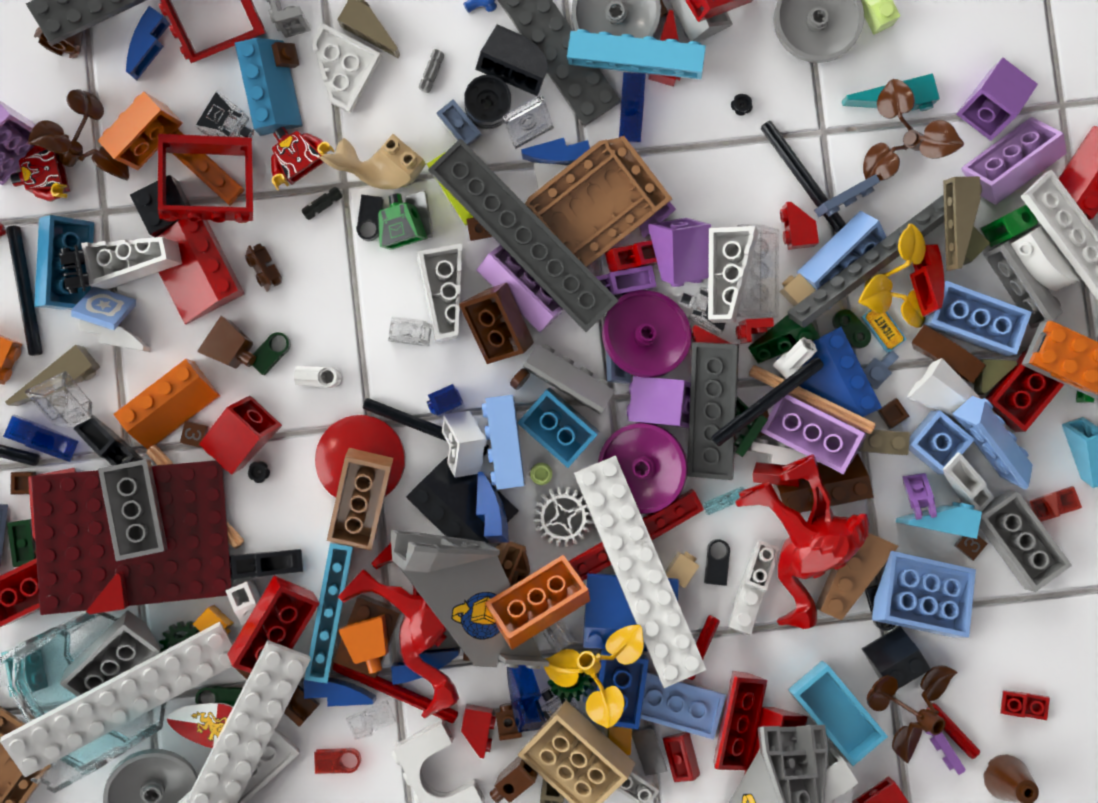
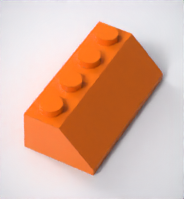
(167, 404)
(538, 601)

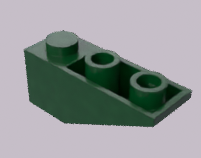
(782, 339)

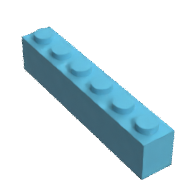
(636, 54)
(328, 613)

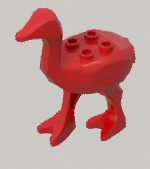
(812, 545)
(417, 632)

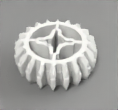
(546, 524)

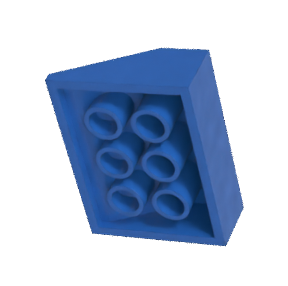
(842, 376)
(608, 609)

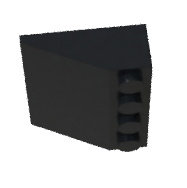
(453, 503)

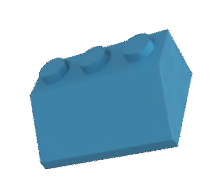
(558, 427)

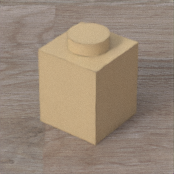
(796, 289)
(682, 568)

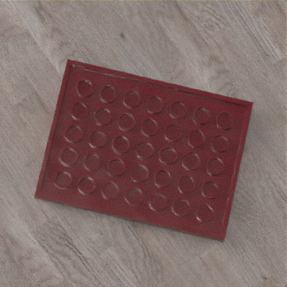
(78, 551)

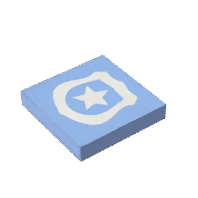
(103, 308)

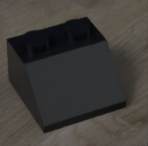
(896, 656)

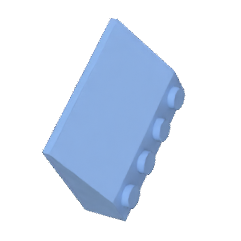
(925, 595)

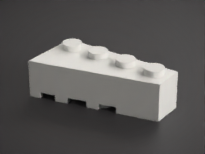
(125, 261)
(729, 266)
(441, 282)

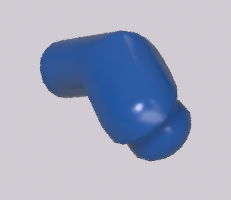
(471, 5)

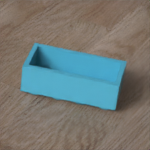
(844, 718)

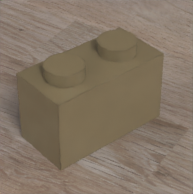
(886, 442)

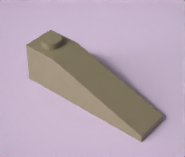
(961, 205)
(75, 362)

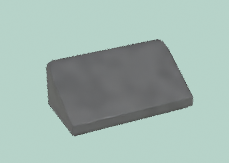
(421, 202)
(649, 750)

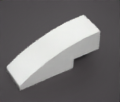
(119, 337)
(967, 483)

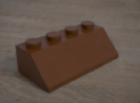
(843, 488)

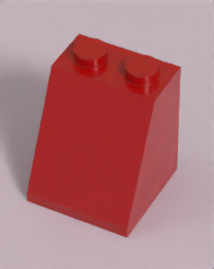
(239, 434)

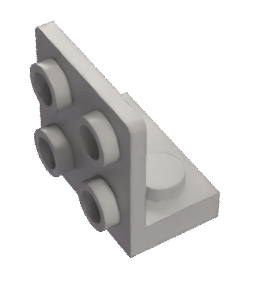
(290, 20)

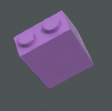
(997, 99)
(681, 250)
(659, 401)

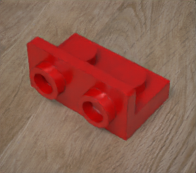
(752, 326)

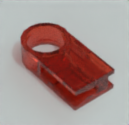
(330, 760)

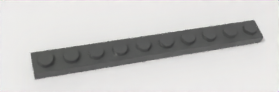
(864, 267)

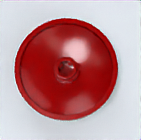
(363, 434)

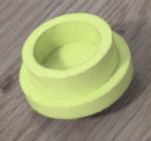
(541, 473)

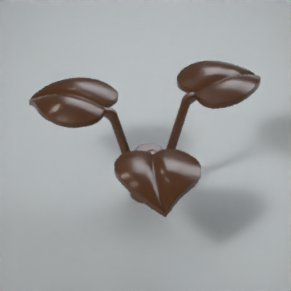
(52, 136)
(937, 141)
(907, 737)

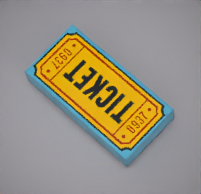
(884, 329)

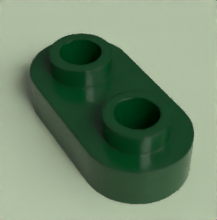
(852, 328)

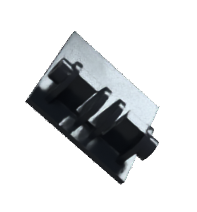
(76, 257)

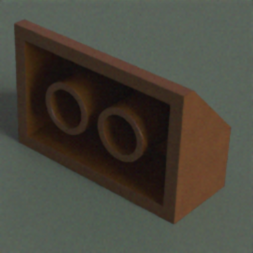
(497, 323)

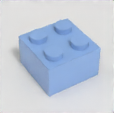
(938, 440)

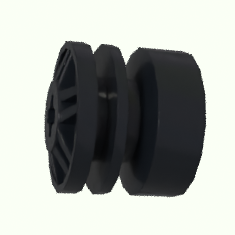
(482, 89)

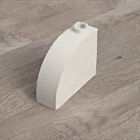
(1045, 259)

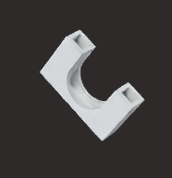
(415, 750)

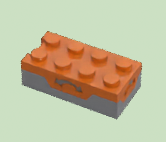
(1064, 357)

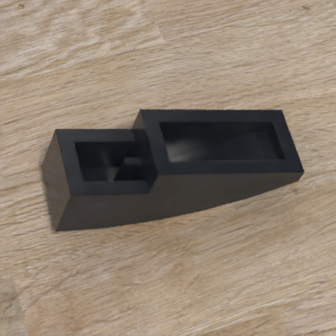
(106, 442)
(266, 563)

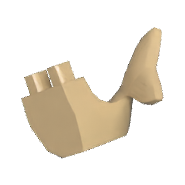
(389, 168)

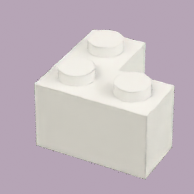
(465, 443)

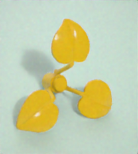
(878, 289)
(606, 705)

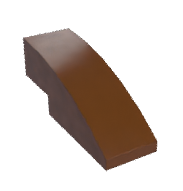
(938, 346)

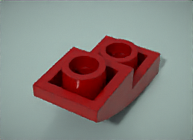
(1025, 705)

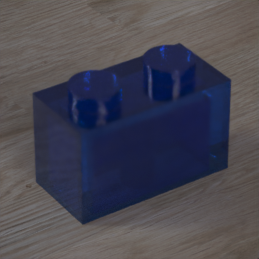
(445, 401)

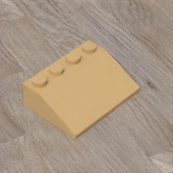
(577, 757)

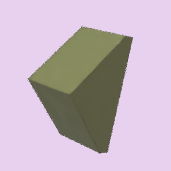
(992, 374)

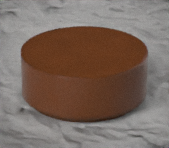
(520, 378)

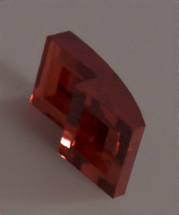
(1055, 503)

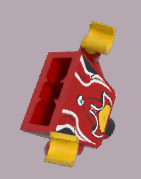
(295, 156)
(42, 174)

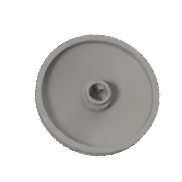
(617, 16)
(818, 28)
(150, 778)

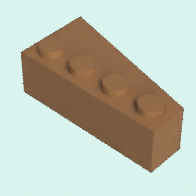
(849, 582)

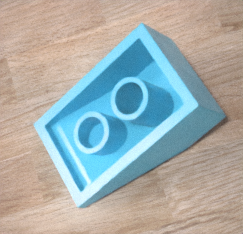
(955, 519)

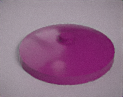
(646, 334)
(650, 462)

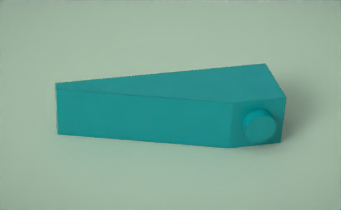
(923, 88)

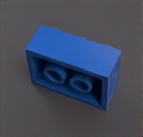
(630, 681)

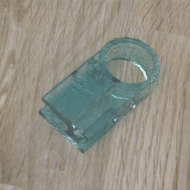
(722, 501)

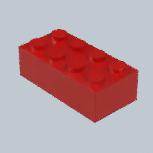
(1022, 395)
(277, 617)

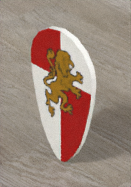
(200, 722)

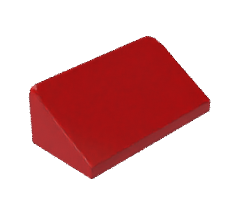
(770, 473)
(681, 757)

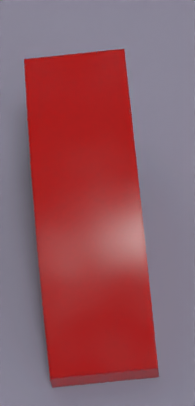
(631, 256)
(929, 280)

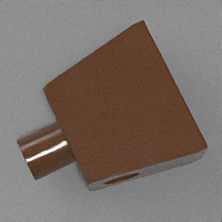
(228, 345)
(513, 781)

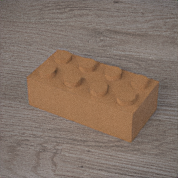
(359, 499)

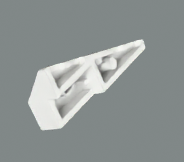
(943, 389)

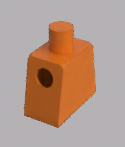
(367, 641)

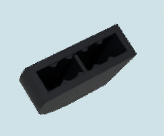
(513, 60)

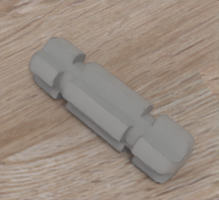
(431, 70)

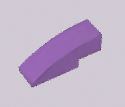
(629, 280)

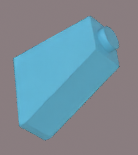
(1083, 443)

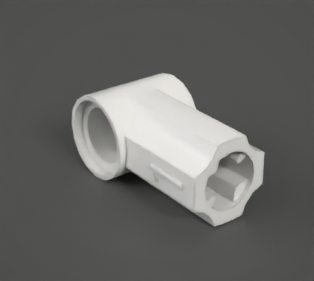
(796, 357)
(316, 376)

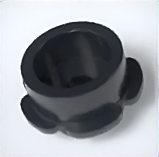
(746, 100)
(252, 471)

